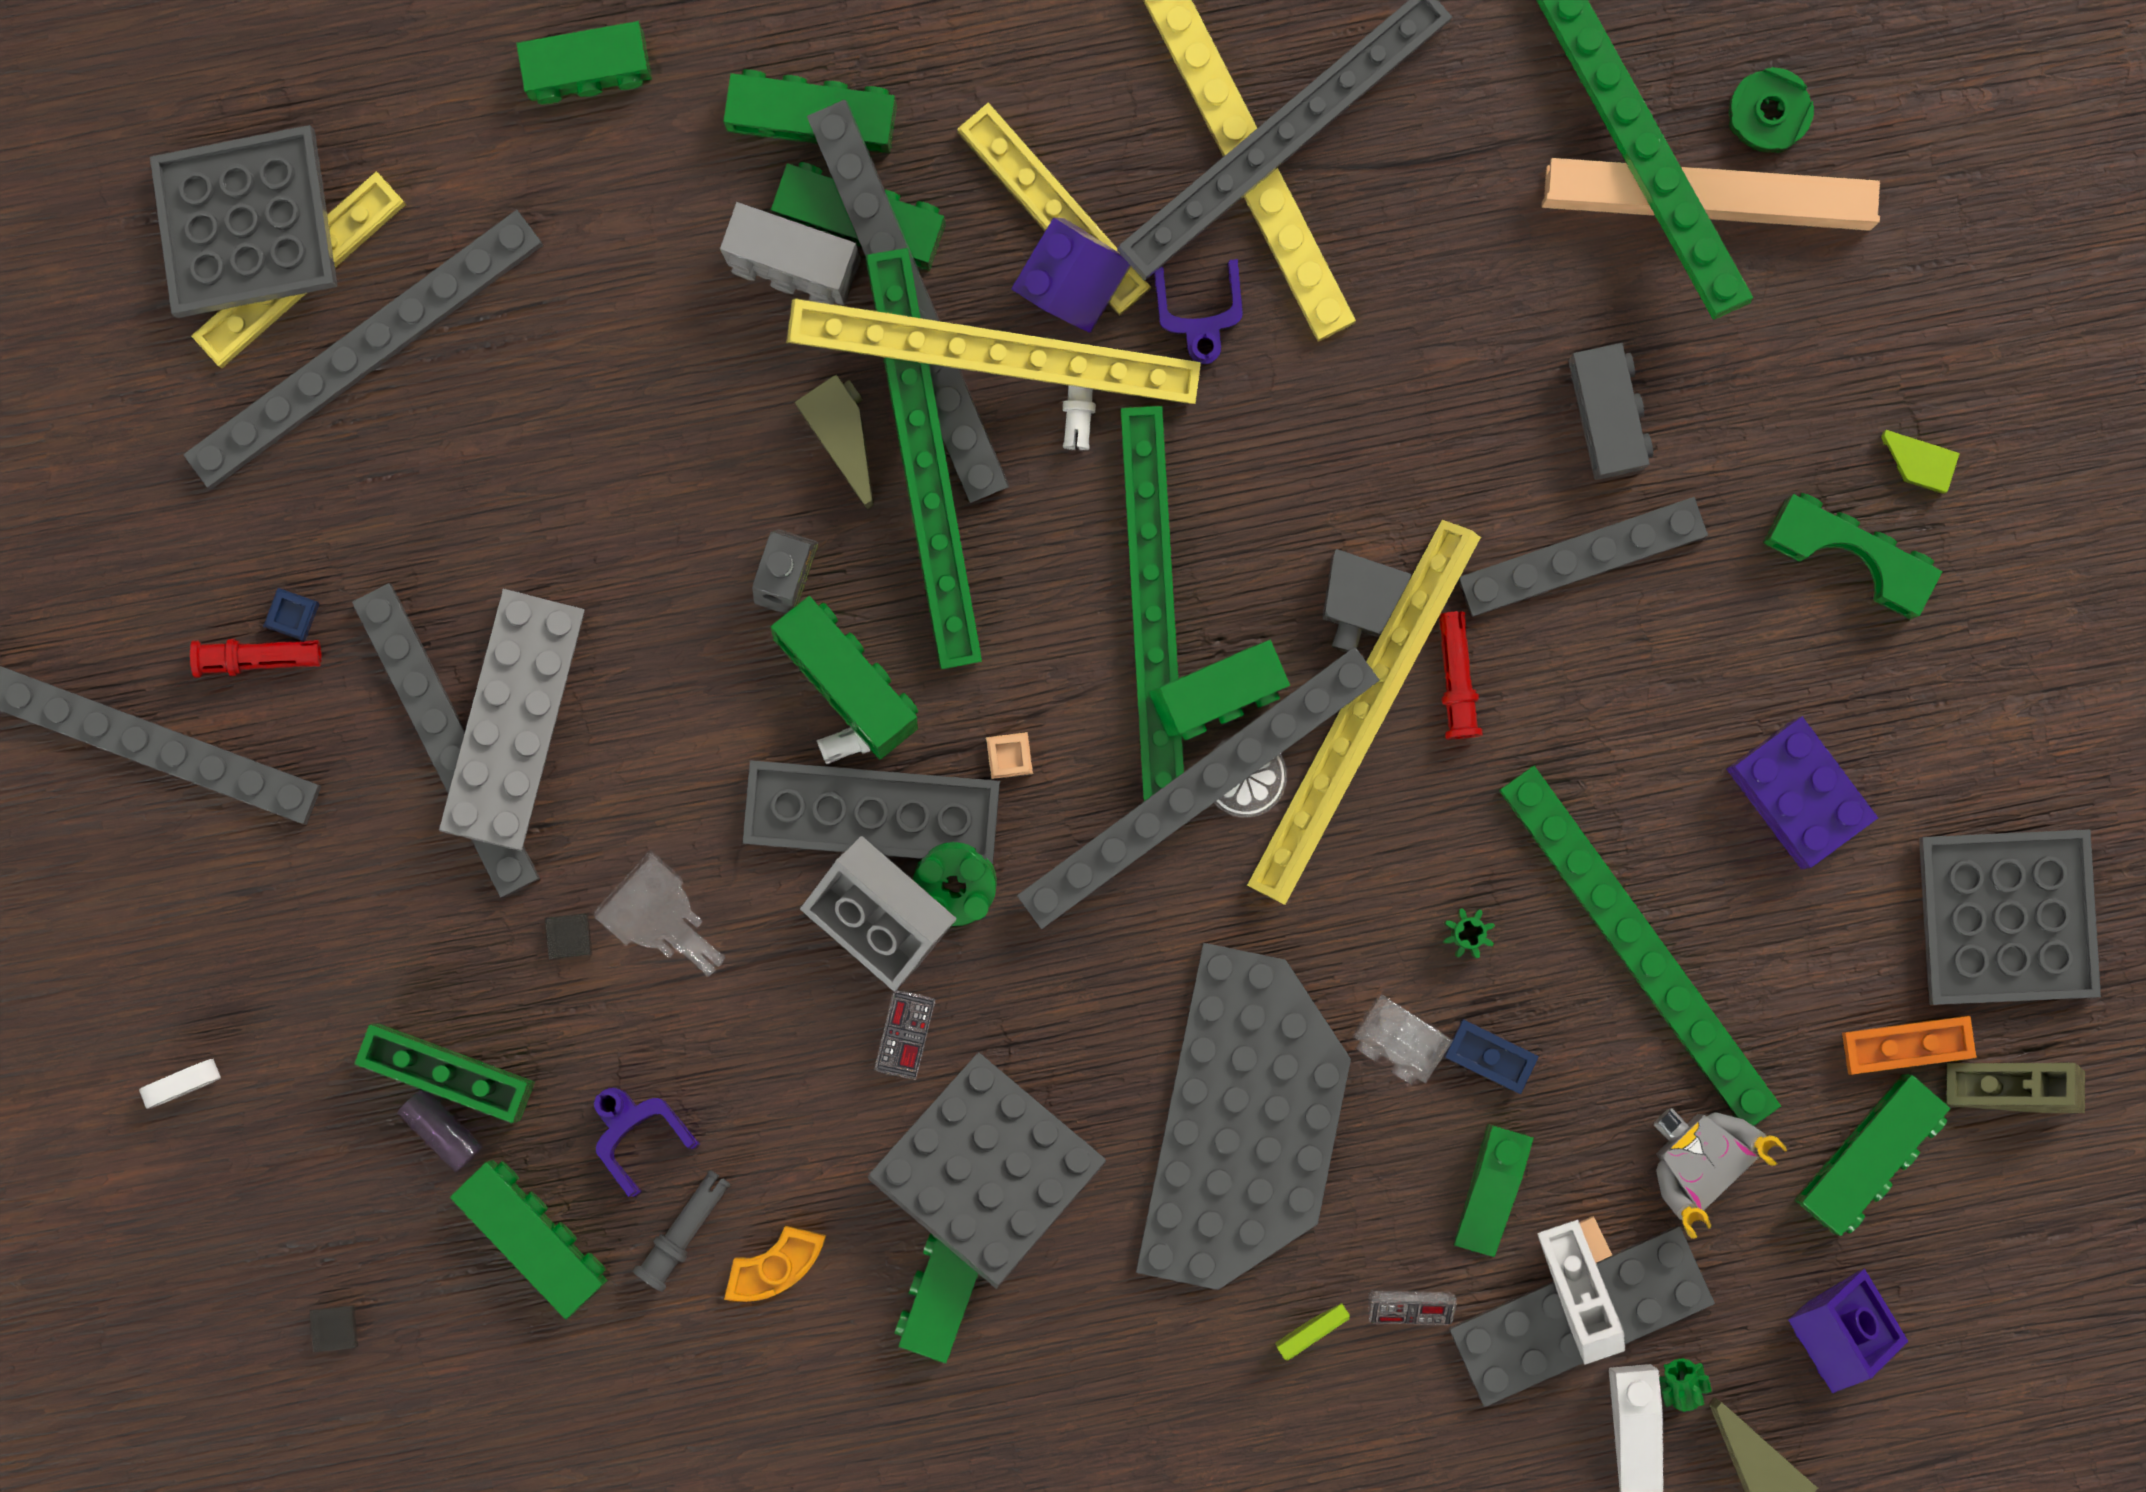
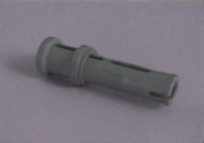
(670, 1248)

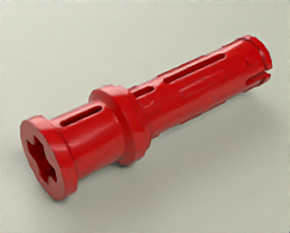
(235, 657)
(1459, 695)

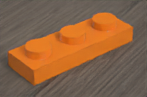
(1909, 1045)

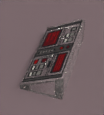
(904, 1034)
(1411, 1307)

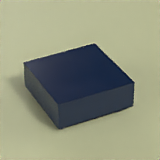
(291, 614)

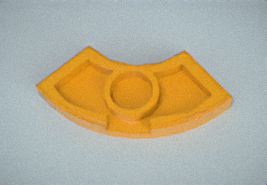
(776, 1269)

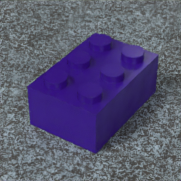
(1802, 793)

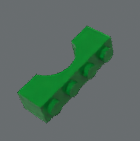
(1899, 578)

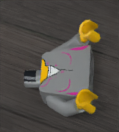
(1705, 1160)

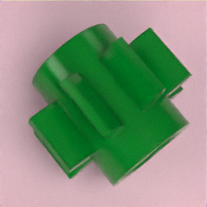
(1479, 939)
(1684, 1385)

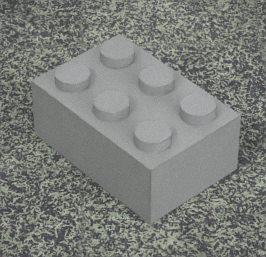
(790, 255)
(877, 913)

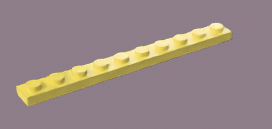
(1269, 200)
(992, 351)
(1363, 716)

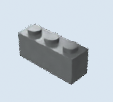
(1610, 411)

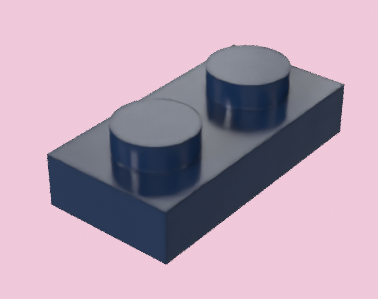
(1491, 1056)

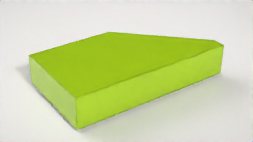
(1922, 462)
(1312, 1331)

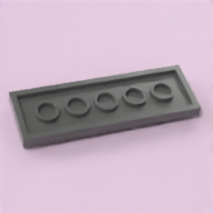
(891, 810)
(1531, 1336)

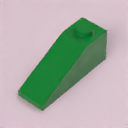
(1493, 1189)

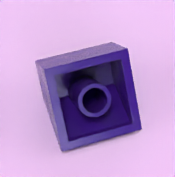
(1071, 274)
(1848, 1331)

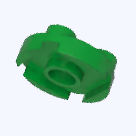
(1793, 102)
(970, 868)

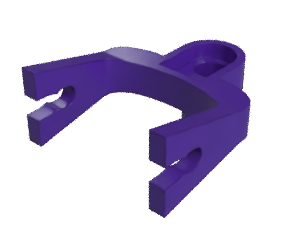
(1201, 328)
(625, 1119)

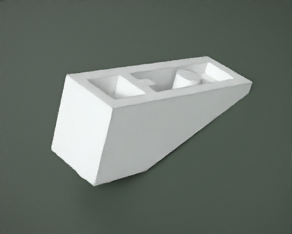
(1582, 1292)
(1637, 1427)

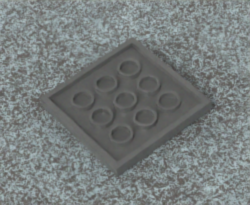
(243, 221)
(2009, 917)
(987, 1170)

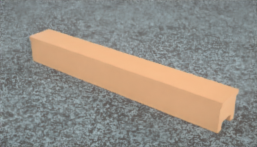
(1722, 193)

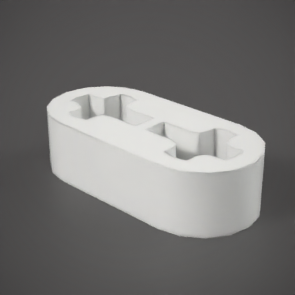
(179, 1083)

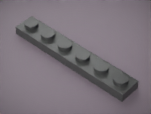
(1582, 557)

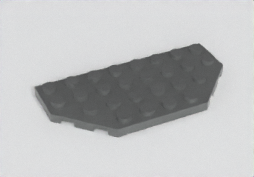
(1244, 1123)

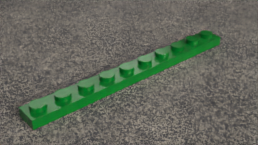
(1648, 155)
(926, 472)
(1151, 588)
(1639, 947)

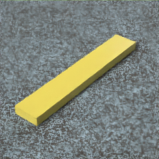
(1037, 188)
(349, 227)

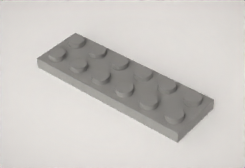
(512, 720)

